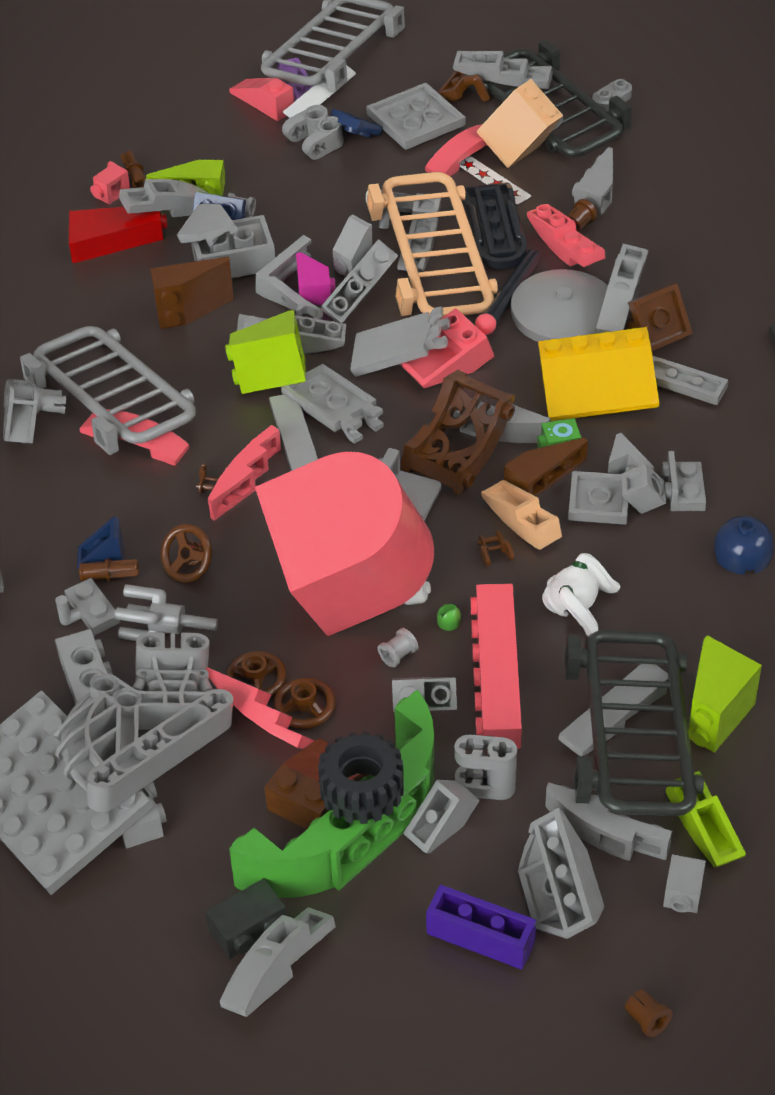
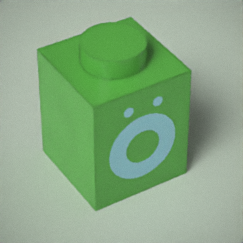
(558, 432)

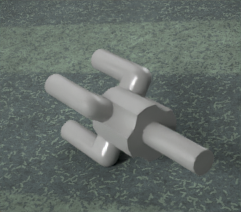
(158, 616)

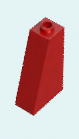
(111, 230)

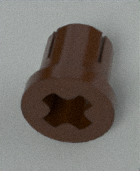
(583, 213)
(648, 1013)

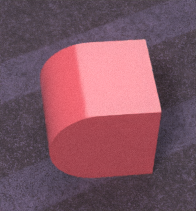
(346, 538)

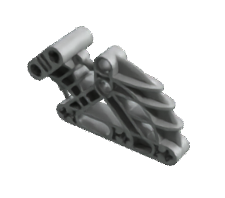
(167, 698)

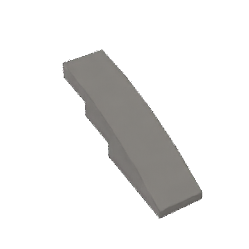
(494, 68)

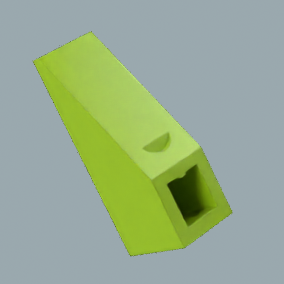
(202, 173)

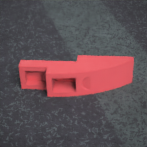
(562, 238)

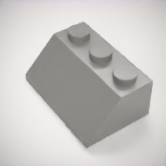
(247, 248)

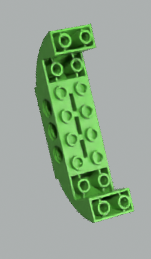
(334, 849)

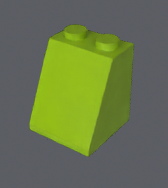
(267, 354)
(722, 693)

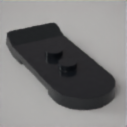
(495, 224)

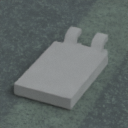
(398, 342)
(335, 402)

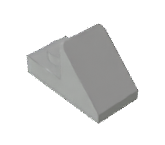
(625, 456)

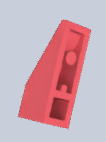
(266, 95)

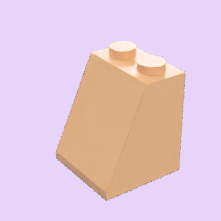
(520, 123)

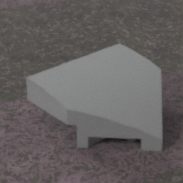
(206, 223)

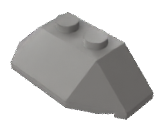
(559, 878)

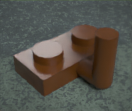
(458, 82)

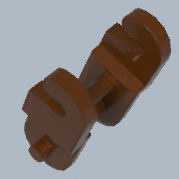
(203, 478)
(503, 545)

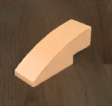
(523, 514)

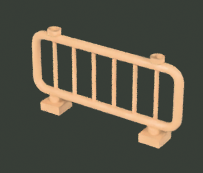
(405, 294)

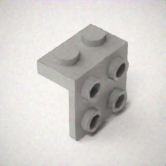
(413, 483)

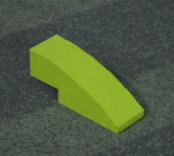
(709, 827)

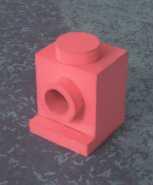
(109, 182)

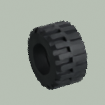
(361, 798)

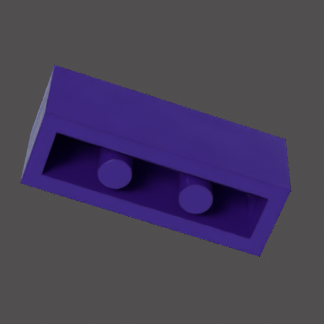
(481, 926)

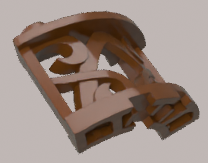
(420, 451)

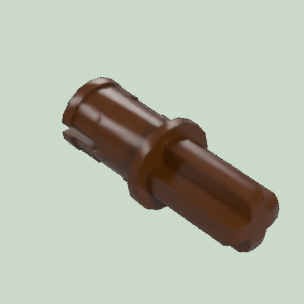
(134, 169)
(109, 569)

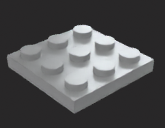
(416, 116)

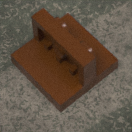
(662, 314)

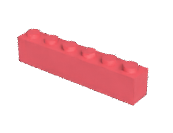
(497, 662)

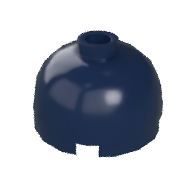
(744, 545)

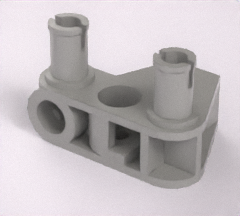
(22, 404)

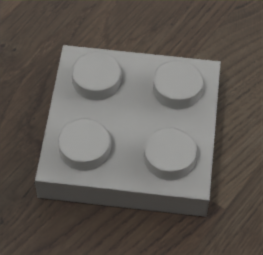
(597, 498)

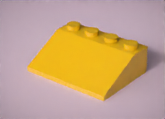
(598, 374)

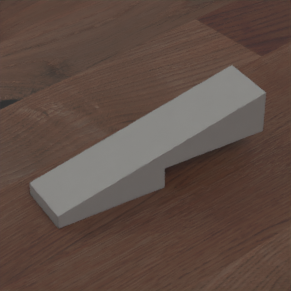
(579, 733)

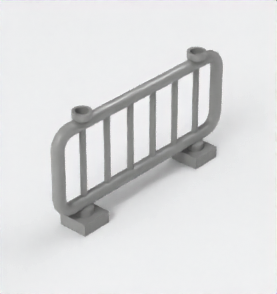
(335, 70)
(105, 426)

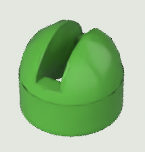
(448, 617)

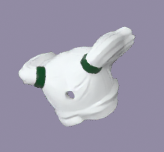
(577, 589)

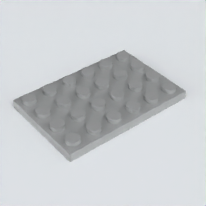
(42, 810)

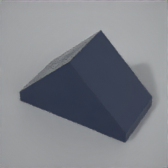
(103, 544)

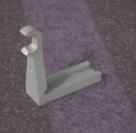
(270, 279)

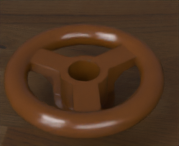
(199, 553)
(255, 668)
(304, 699)

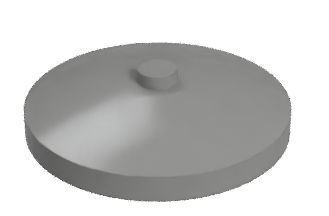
(558, 304)

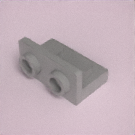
(683, 484)

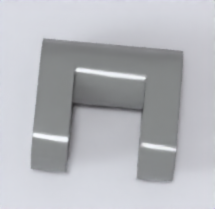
(497, 766)

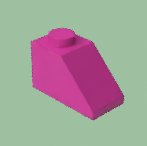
(313, 280)

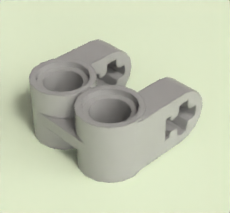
(322, 131)

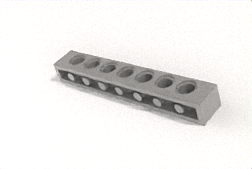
(81, 661)

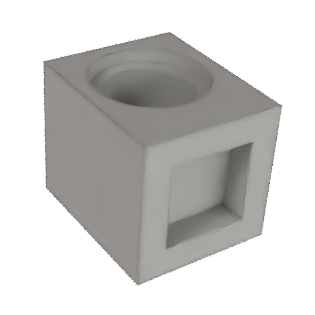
(643, 488)
(684, 884)

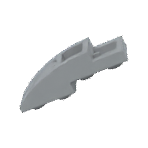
(160, 195)
(359, 282)
(621, 289)
(314, 333)
(520, 429)
(608, 831)
(270, 959)

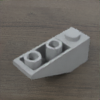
(597, 183)

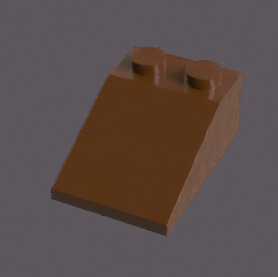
(191, 290)
(296, 789)

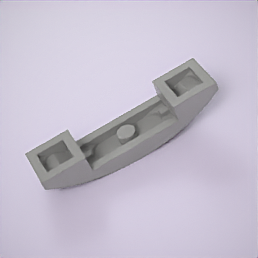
(422, 226)

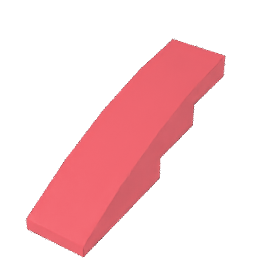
(240, 476)
(253, 704)

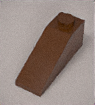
(543, 467)

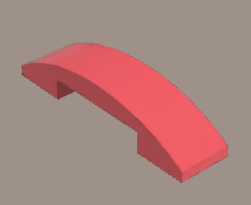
(455, 150)
(165, 448)

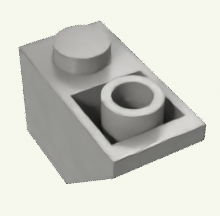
(437, 691)

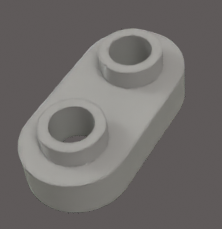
(618, 87)

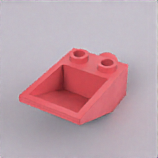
(466, 350)

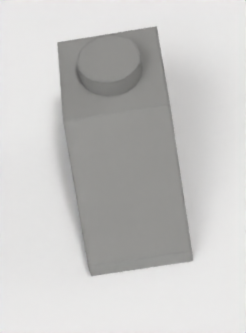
(352, 245)
(441, 814)

